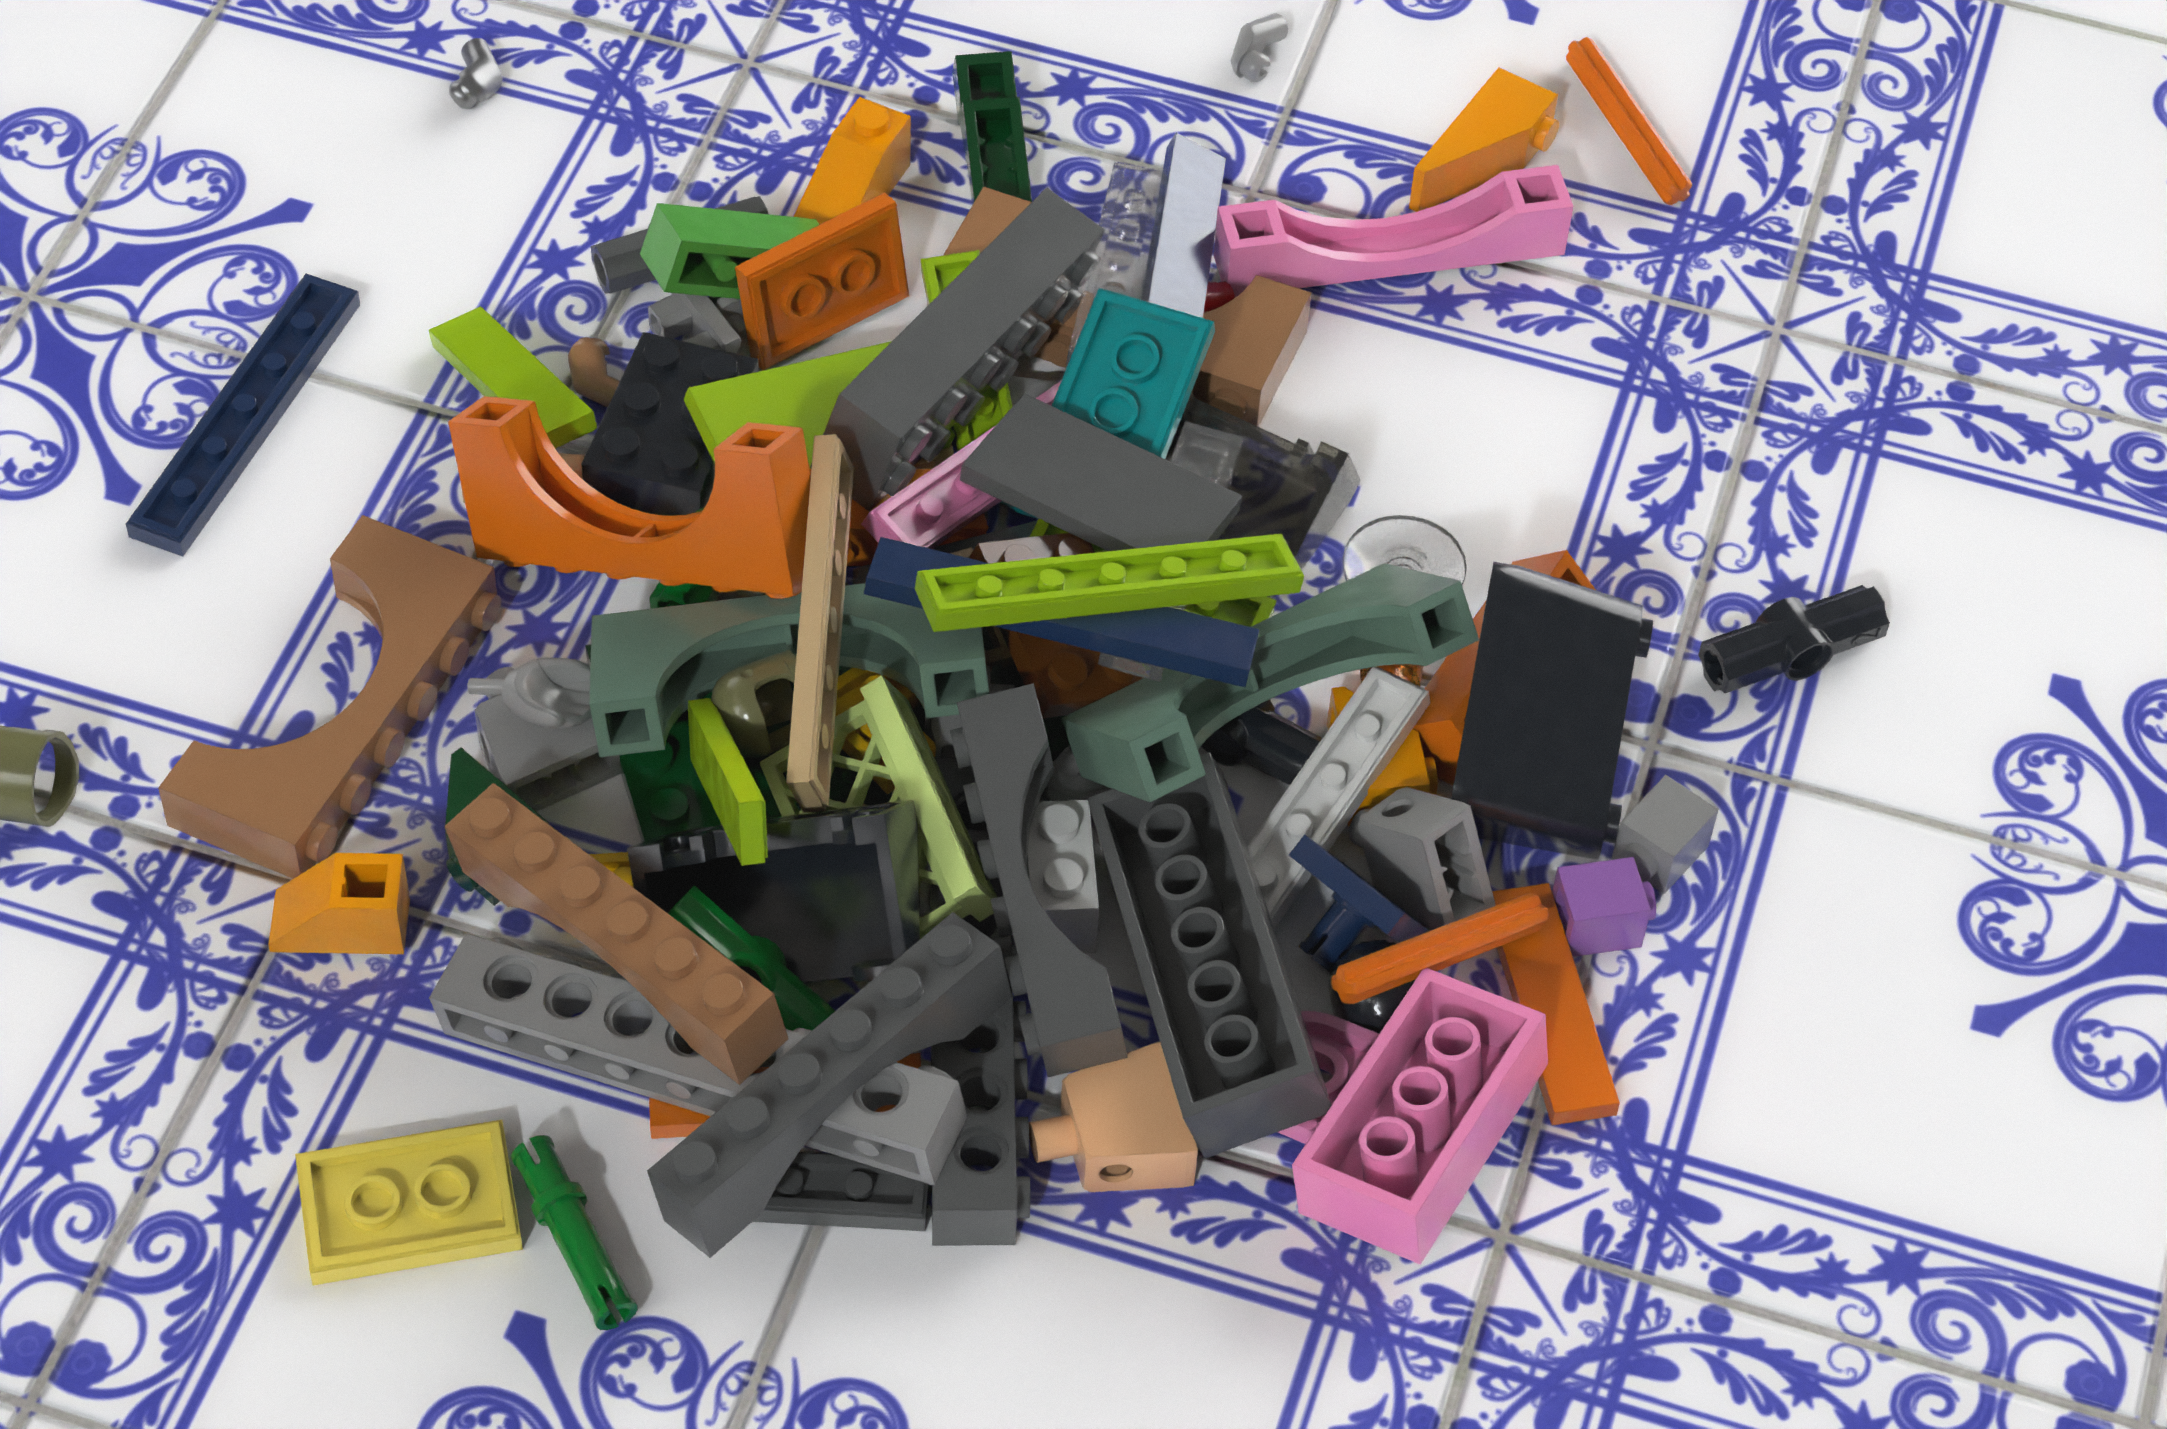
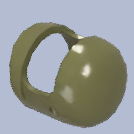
(757, 698)
(18, 764)

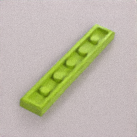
(1107, 582)

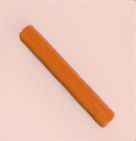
(1629, 121)
(1439, 948)

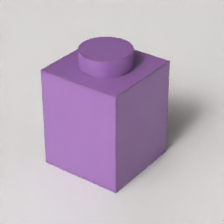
(1603, 905)

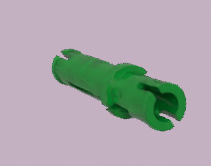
(561, 1208)

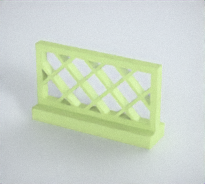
(916, 777)

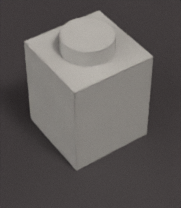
(1666, 833)

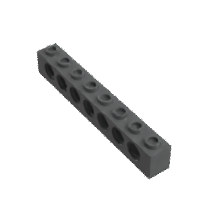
(968, 1203)

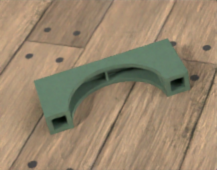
(662, 657)
(1151, 731)

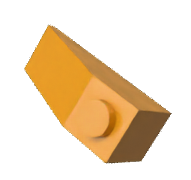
(1491, 135)
(860, 161)

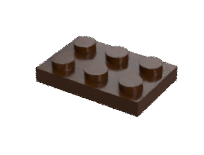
(1061, 673)

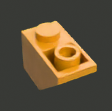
(344, 907)

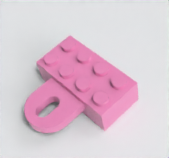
(1413, 1110)

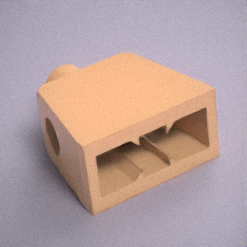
(1121, 1126)

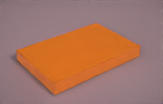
(822, 281)

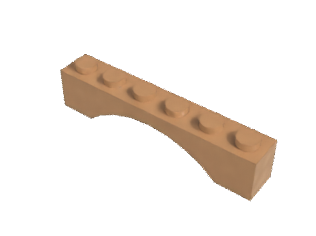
(689, 982)

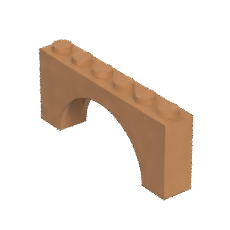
(1252, 338)
(294, 797)

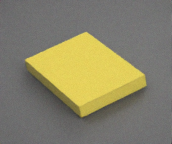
(407, 1202)

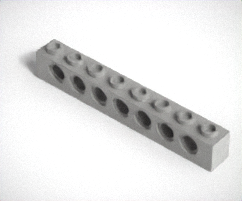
(538, 1026)

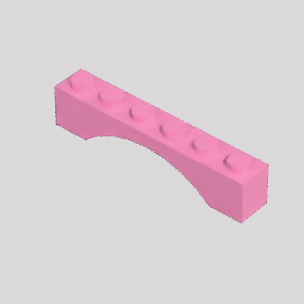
(1501, 221)

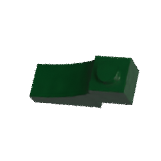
(991, 124)

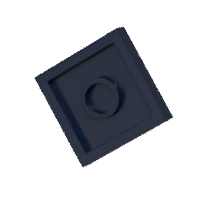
(1355, 907)

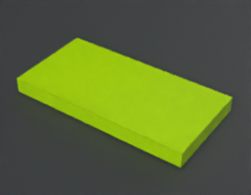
(783, 396)

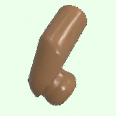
(590, 371)

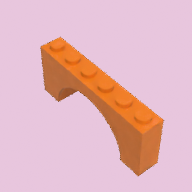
(539, 512)

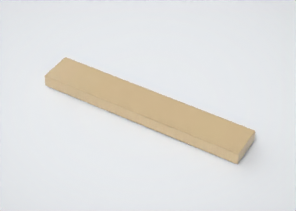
(820, 625)

